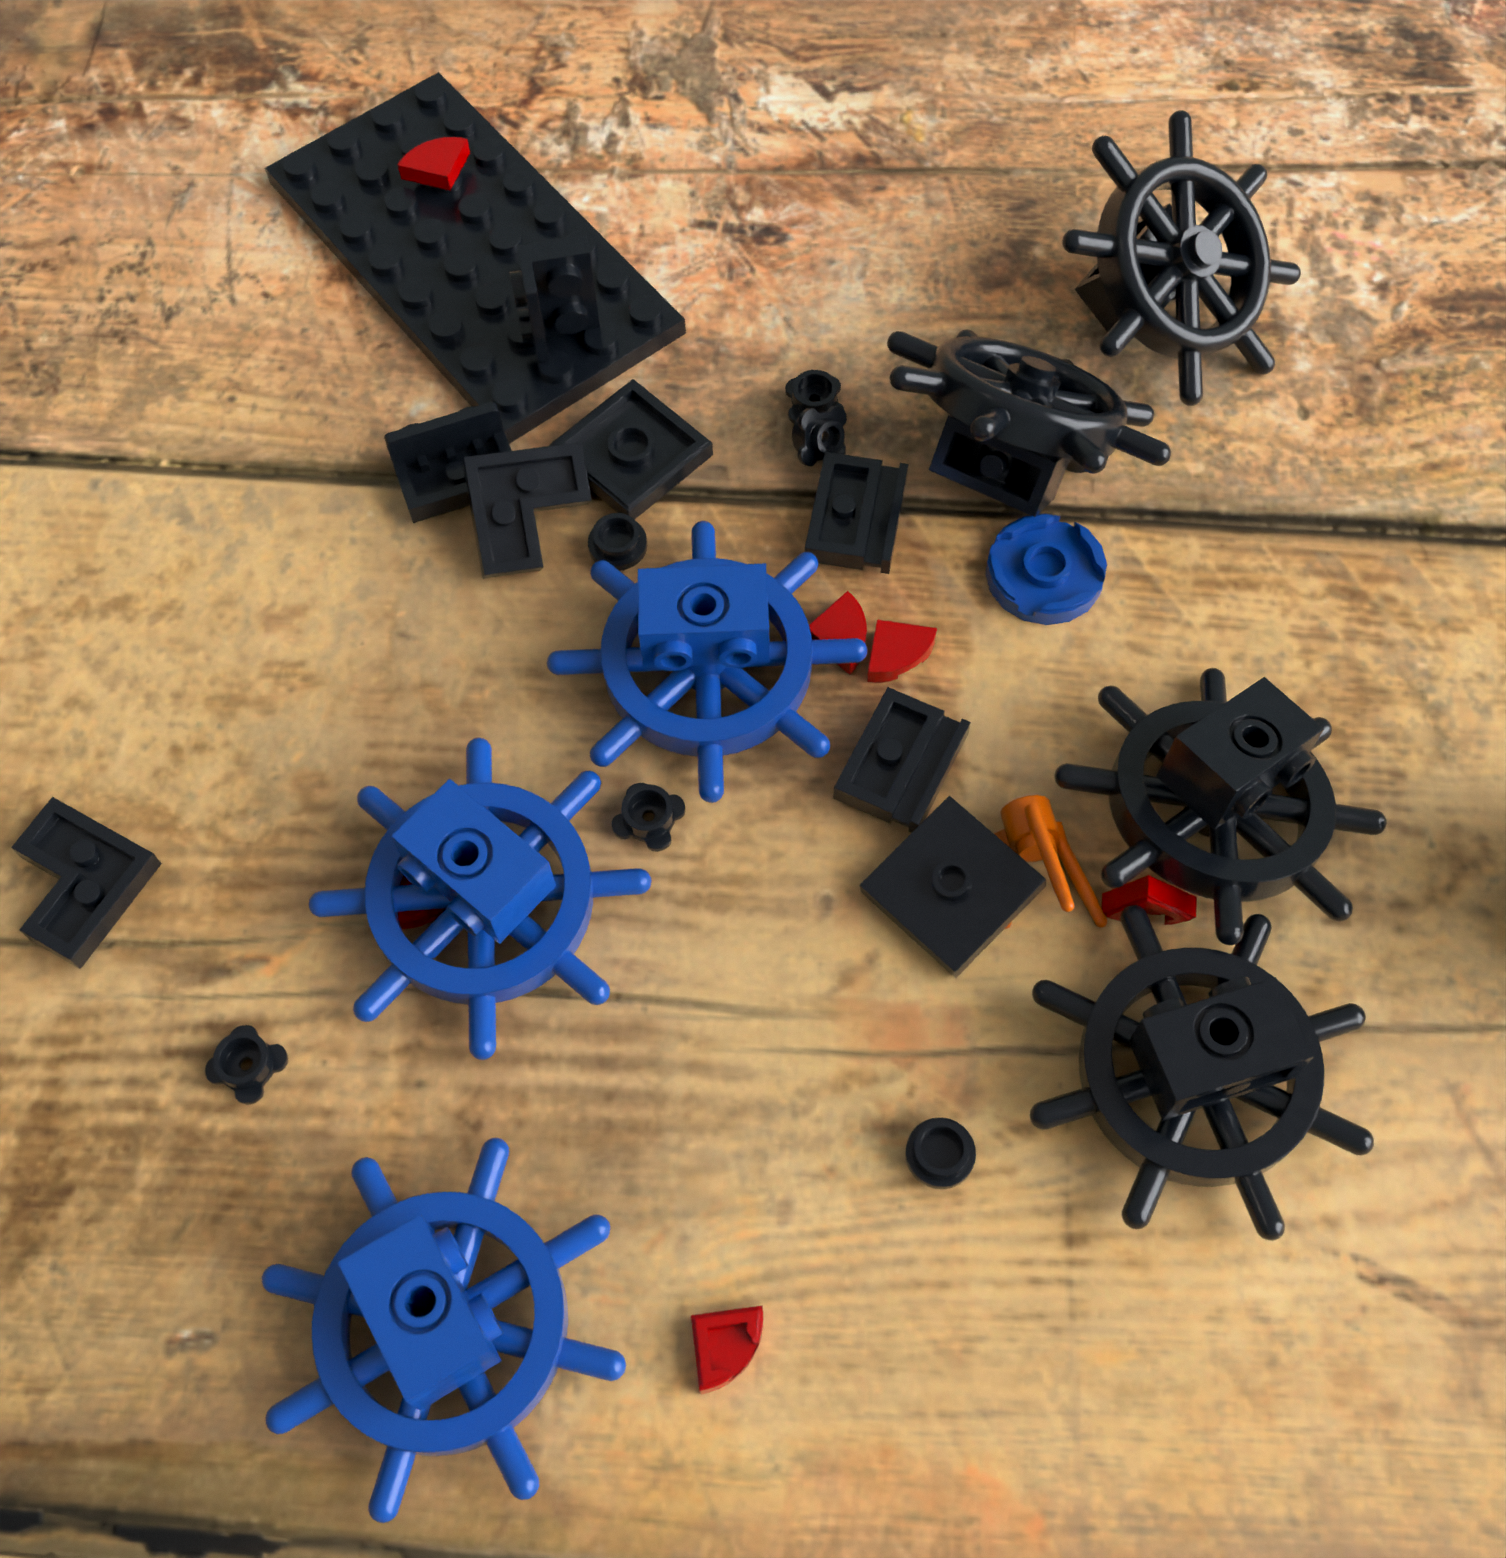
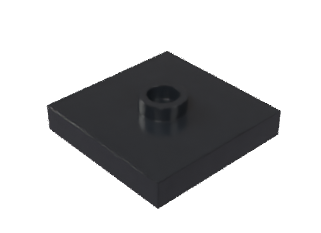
(636, 449)
(952, 886)

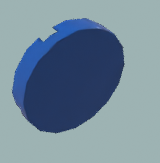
(1045, 569)

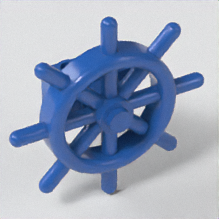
(706, 625)
(489, 884)
(436, 1328)

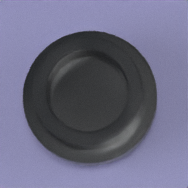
(618, 541)
(940, 1153)

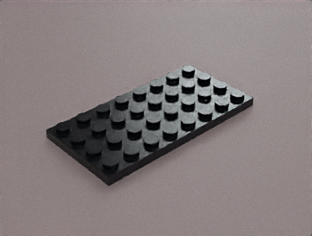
(447, 255)

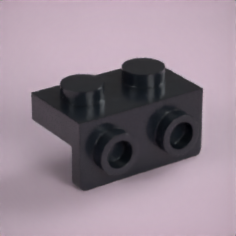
(431, 457)

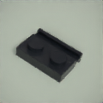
(856, 512)
(901, 760)

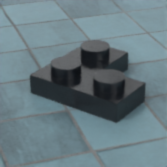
(508, 490)
(96, 882)

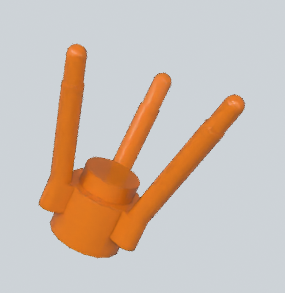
(1037, 837)

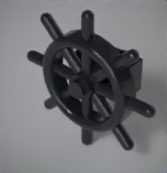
(1171, 258)
(1019, 416)
(1222, 769)
(1201, 1058)

